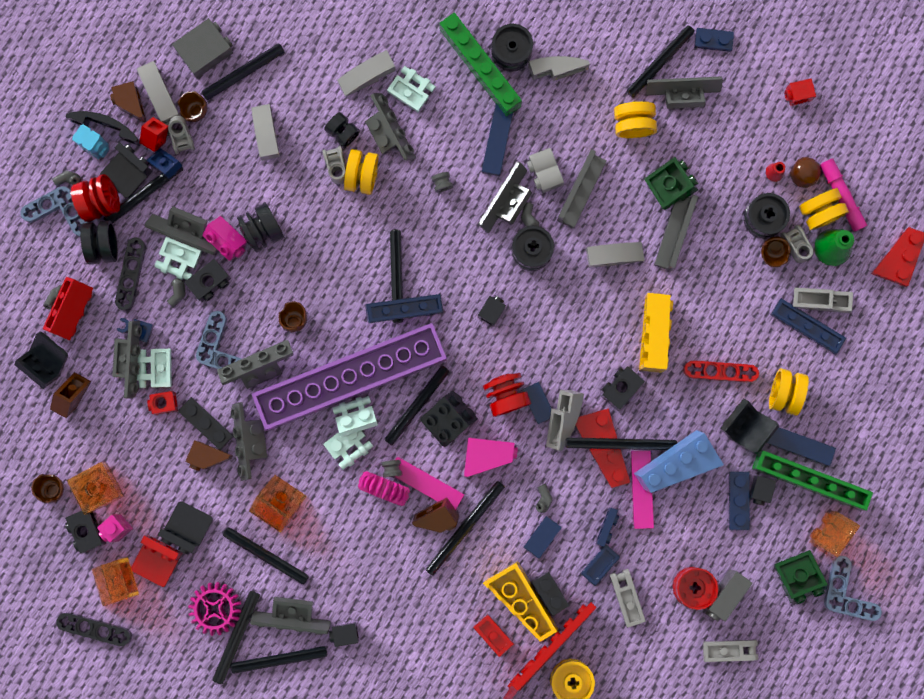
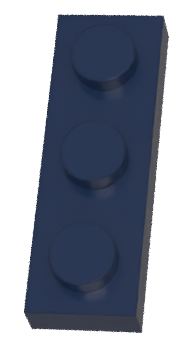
(739, 501)

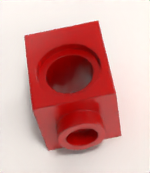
(800, 92)
(153, 134)
(171, 403)

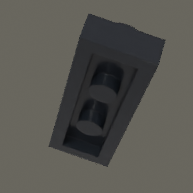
(205, 423)

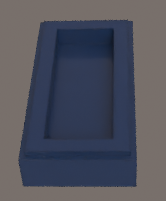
(539, 404)
(542, 537)
(600, 565)

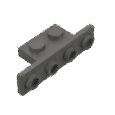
(684, 91)
(387, 130)
(508, 200)
(182, 227)
(126, 358)
(257, 367)
(249, 440)
(291, 615)

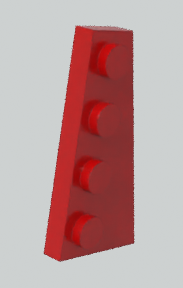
(609, 460)

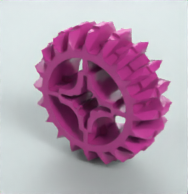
(383, 488)
(203, 621)

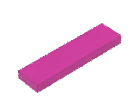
(428, 484)
(641, 498)

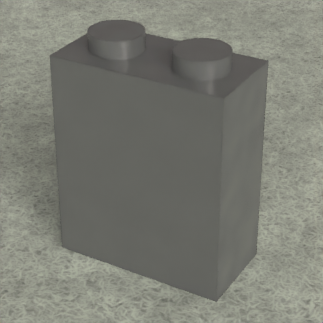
(203, 47)
(730, 593)

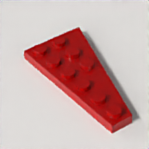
(546, 653)

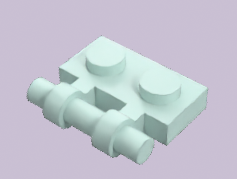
(409, 94)
(181, 253)
(160, 368)
(354, 421)
(339, 445)

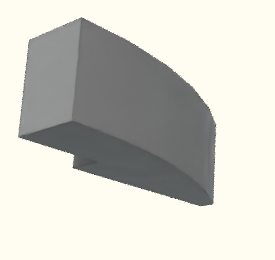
(561, 67)
(366, 73)
(157, 91)
(265, 132)
(614, 254)
(823, 300)
(564, 418)

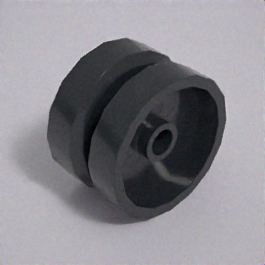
(502, 47)
(757, 211)
(532, 237)
(99, 242)

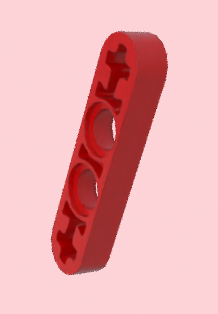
(721, 368)

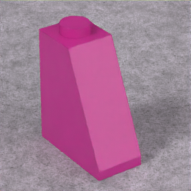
(487, 455)

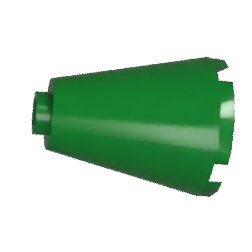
(834, 246)

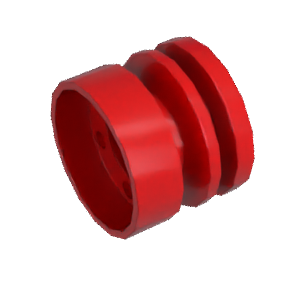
(95, 198)
(506, 394)
(703, 596)

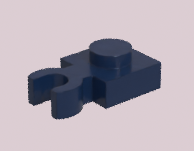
(146, 329)

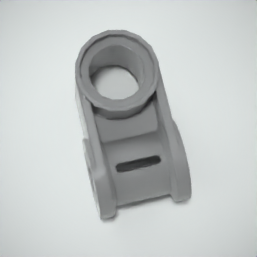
(180, 138)
(335, 161)
(798, 242)

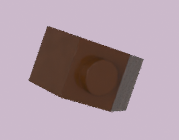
(128, 100)
(69, 395)
(204, 456)
(437, 517)

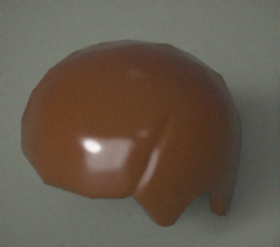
(192, 106)
(805, 172)
(775, 251)
(293, 317)
(47, 488)

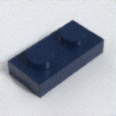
(714, 39)
(164, 163)
(610, 519)

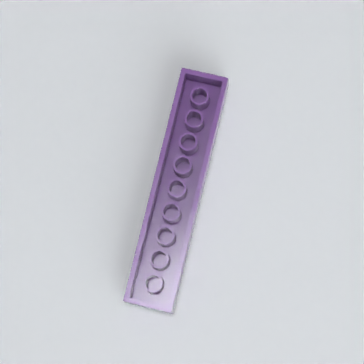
(349, 377)

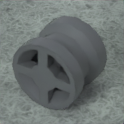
(442, 182)
(391, 468)

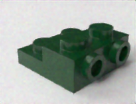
(671, 183)
(801, 577)

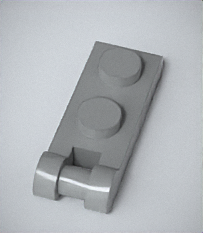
(627, 599)
(729, 650)

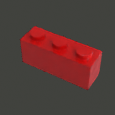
(68, 308)

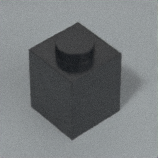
(492, 310)
(762, 490)
(344, 634)

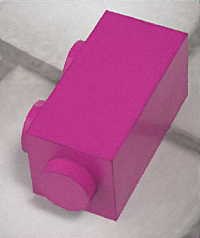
(225, 238)
(114, 528)

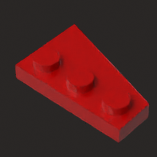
(902, 258)

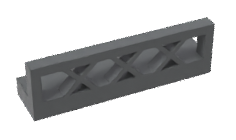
(581, 189)
(675, 233)

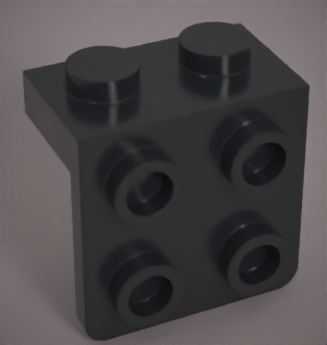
(127, 170)
(43, 360)
(448, 418)
(749, 427)
(186, 528)

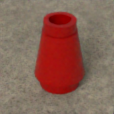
(772, 172)

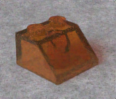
(95, 488)
(277, 503)
(833, 533)
(115, 581)

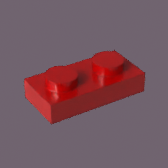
(493, 635)

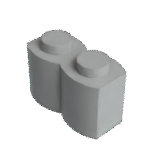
(546, 171)

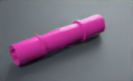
(835, 179)

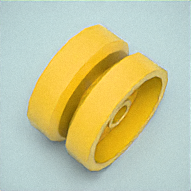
(635, 119)
(361, 171)
(823, 208)
(788, 392)
(575, 669)

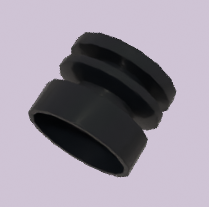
(260, 227)

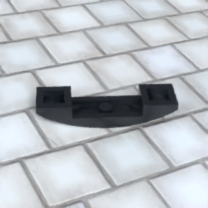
(85, 117)

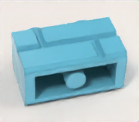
(91, 142)

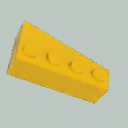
(655, 333)
(521, 599)

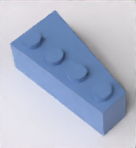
(682, 461)

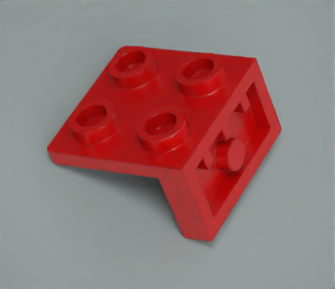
(156, 560)

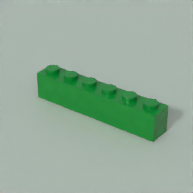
(480, 64)
(812, 480)

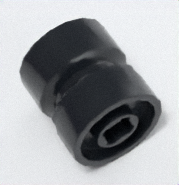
(337, 125)

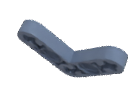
(57, 203)
(214, 354)
(840, 593)

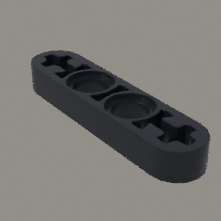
(133, 274)
(93, 632)

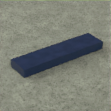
(497, 142)
(404, 308)
(808, 326)
(802, 446)

